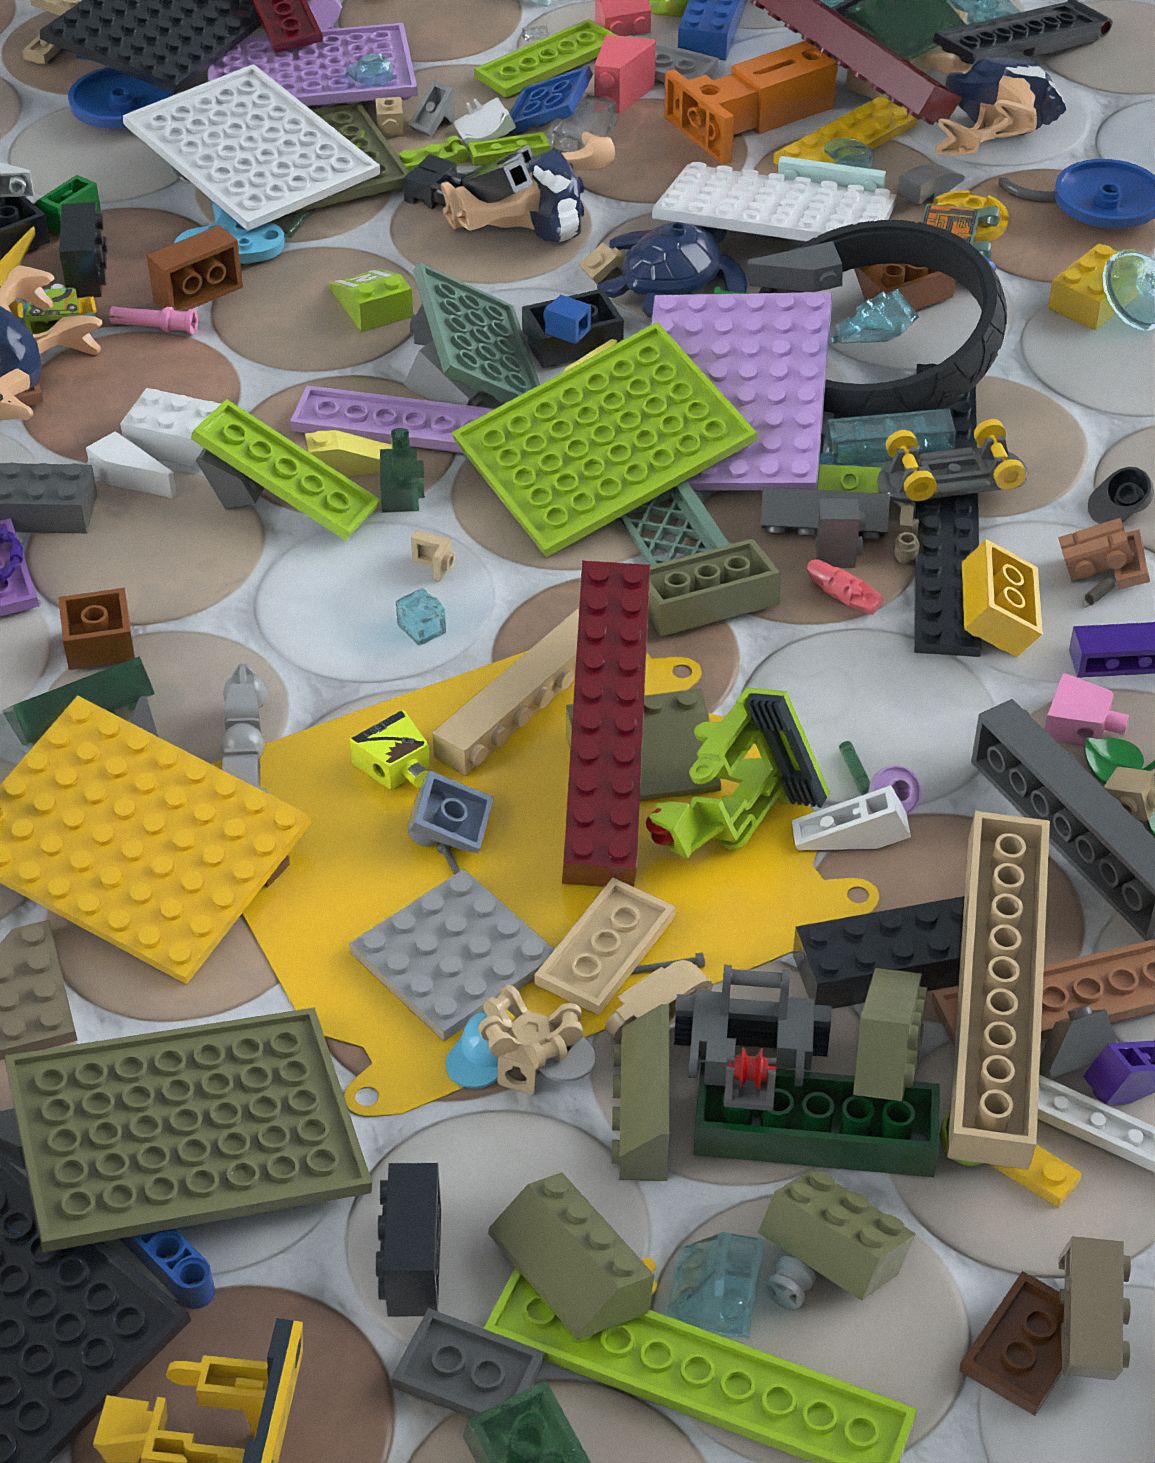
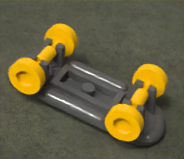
(952, 471)

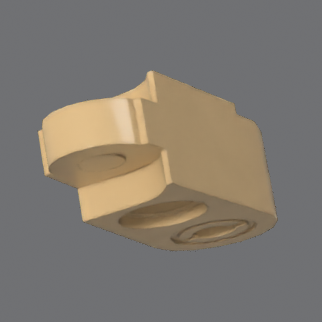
(657, 989)

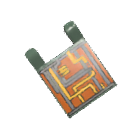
(963, 222)

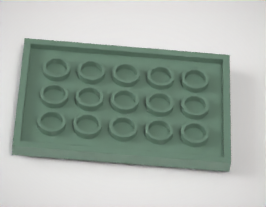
(476, 336)

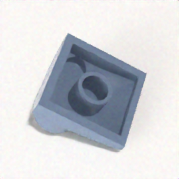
(449, 814)

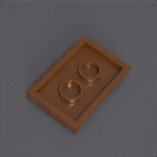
(1020, 1345)

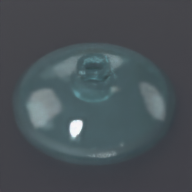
(1131, 287)

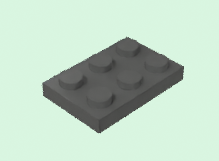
(464, 1365)

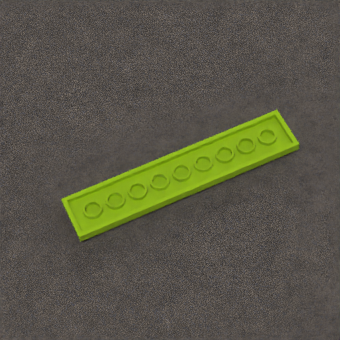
(716, 1381)

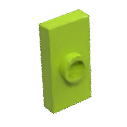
(848, 478)

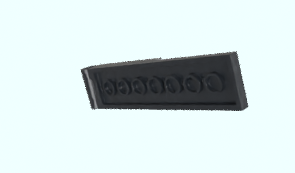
(1026, 32)

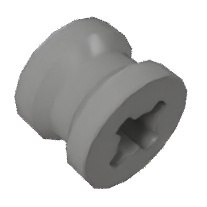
(790, 1282)

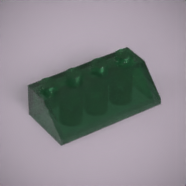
(107, 689)

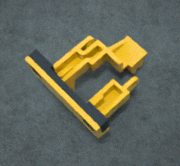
(262, 1389)

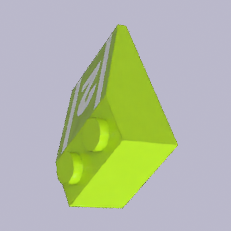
(374, 298)

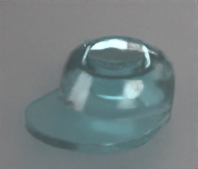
(371, 70)
(850, 152)

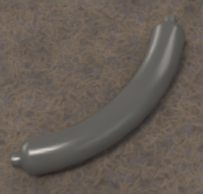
(1024, 193)

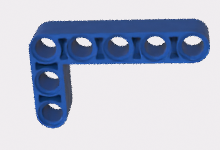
(176, 1271)

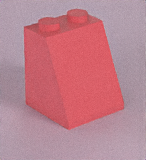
(625, 70)

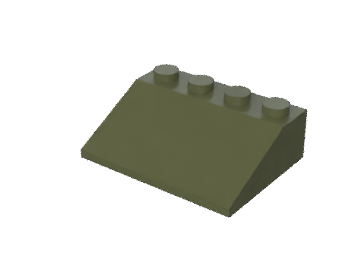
(668, 744)

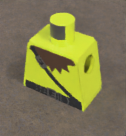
(392, 752)

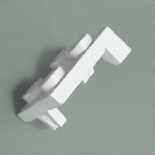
(484, 122)

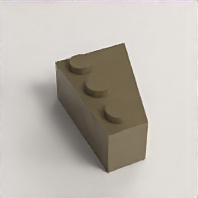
(1094, 1308)

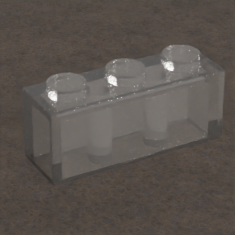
(591, 115)

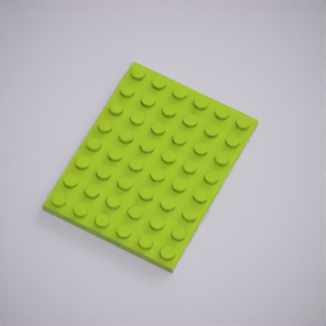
(603, 438)

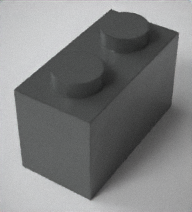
(838, 532)

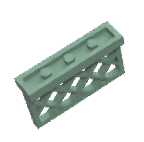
(697, 525)

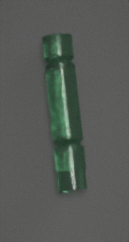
(297, 222)
(855, 766)

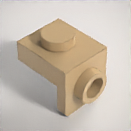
(602, 262)
(432, 551)

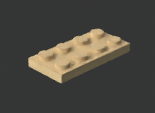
(605, 946)

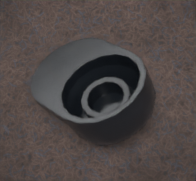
(1121, 495)

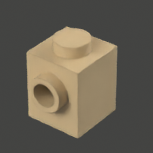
(389, 116)
(1134, 791)

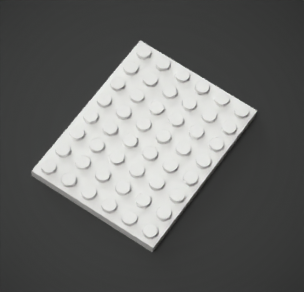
(251, 146)
(768, 203)

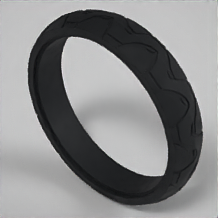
(935, 249)

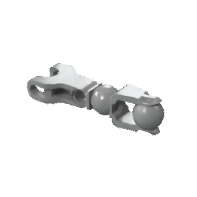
(243, 738)

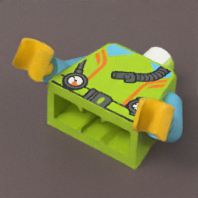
(64, 302)

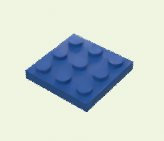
(549, 100)

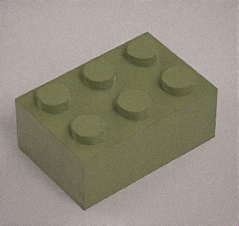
(837, 1233)

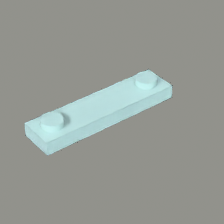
(841, 174)

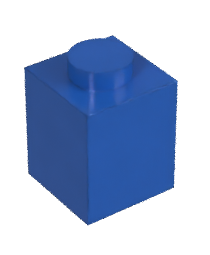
(567, 319)

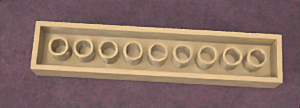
(1000, 992)

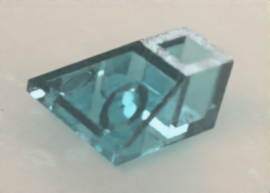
(877, 320)
(718, 1283)

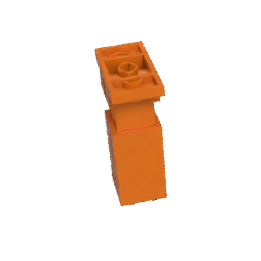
(755, 96)

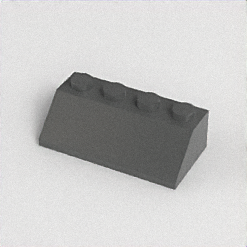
(800, 507)

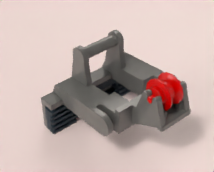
(716, 1023)

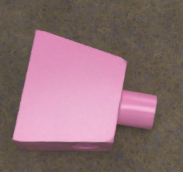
(1082, 712)

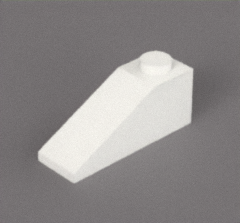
(129, 467)
(855, 824)

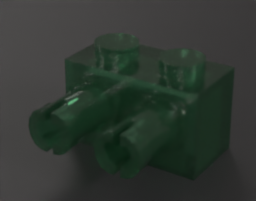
(400, 475)

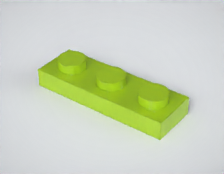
(488, 151)

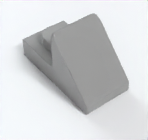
(435, 106)

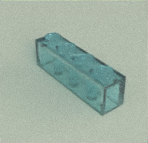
(865, 437)

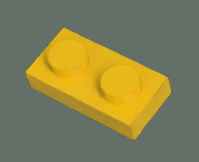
(1046, 1176)

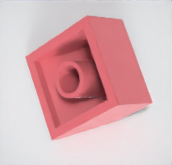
(624, 16)

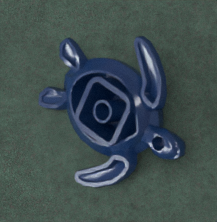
(673, 262)

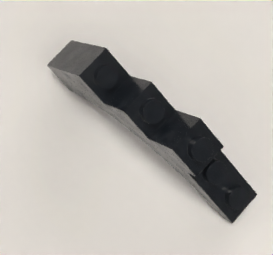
(500, 177)

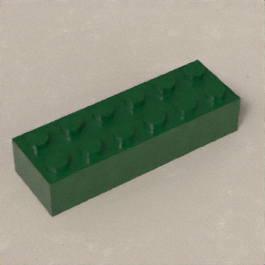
(824, 1126)

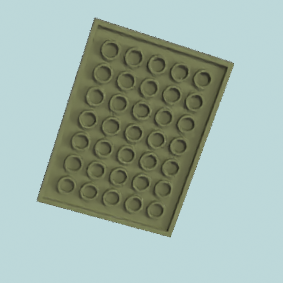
(183, 1128)

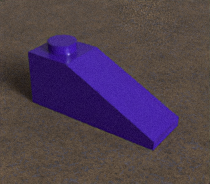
(1123, 1072)

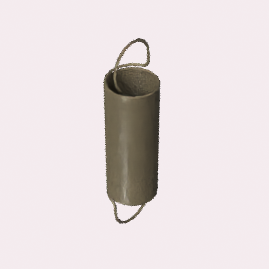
(1099, 591)

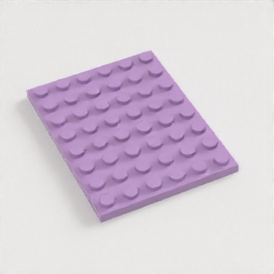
(318, 71)
(771, 366)

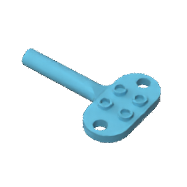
(254, 245)

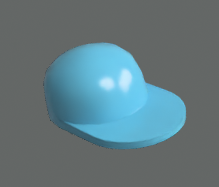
(470, 1059)

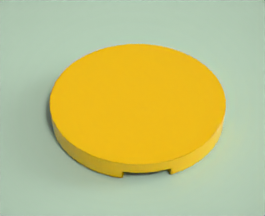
(964, 199)

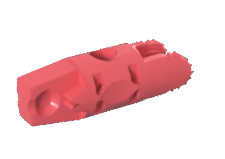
(844, 587)

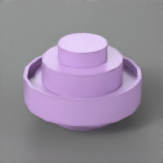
(902, 781)

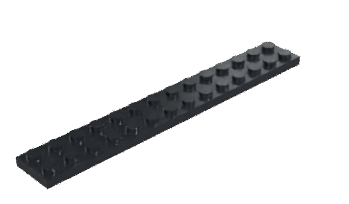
(946, 538)

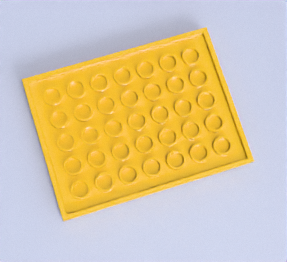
(138, 838)

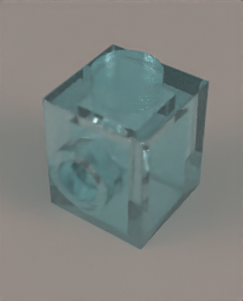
(421, 616)

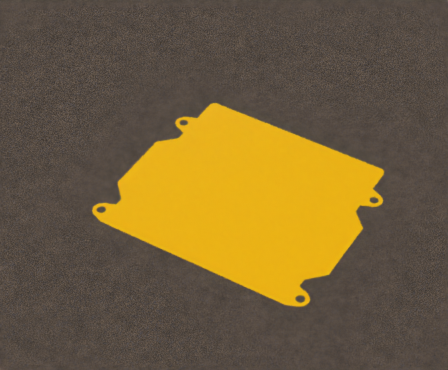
(364, 867)

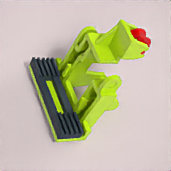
(784, 772)

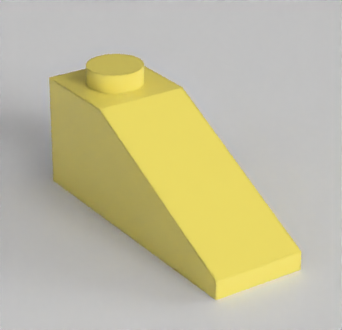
(346, 452)

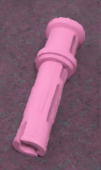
(167, 319)

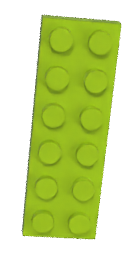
(543, 58)
(285, 469)

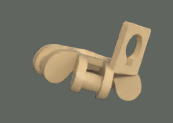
(528, 1037)

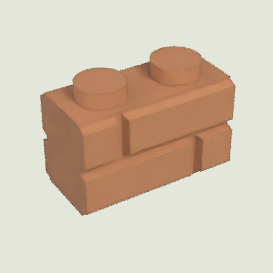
(1096, 549)

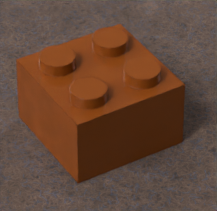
(96, 628)

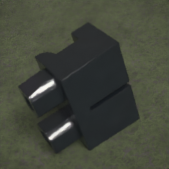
(426, 180)

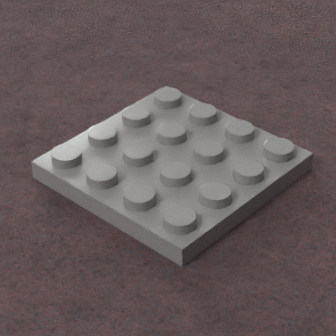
(451, 952)

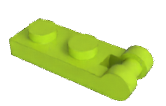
(450, 150)

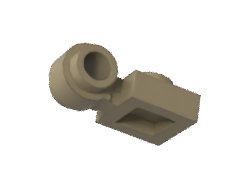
(906, 544)

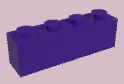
(1113, 649)

